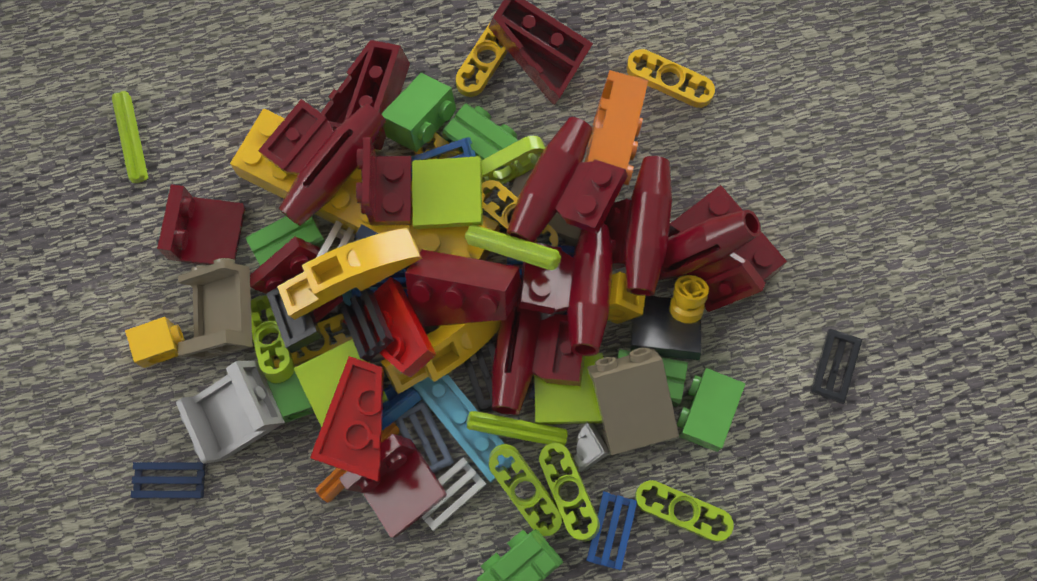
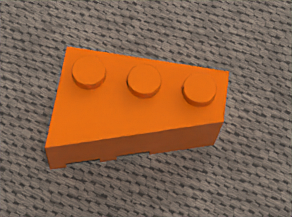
(618, 122)

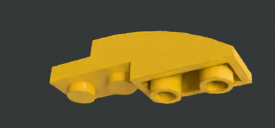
(347, 267)
(452, 345)

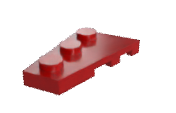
(411, 345)
(354, 422)

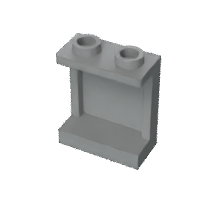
(230, 413)

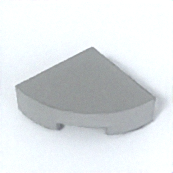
(589, 448)

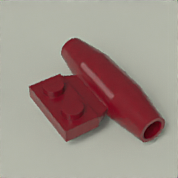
(318, 155)
(566, 186)
(642, 227)
(709, 254)
(577, 285)
(528, 348)

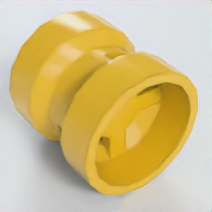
(689, 299)

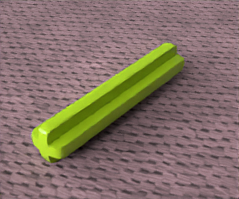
(129, 137)
(513, 247)
(515, 428)

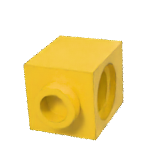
(622, 303)
(154, 341)

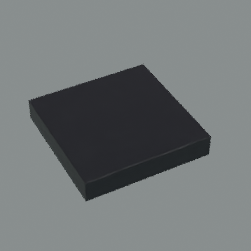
(665, 334)

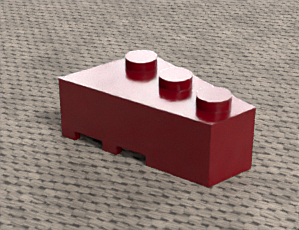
(540, 45)
(372, 79)
(759, 251)
(460, 289)

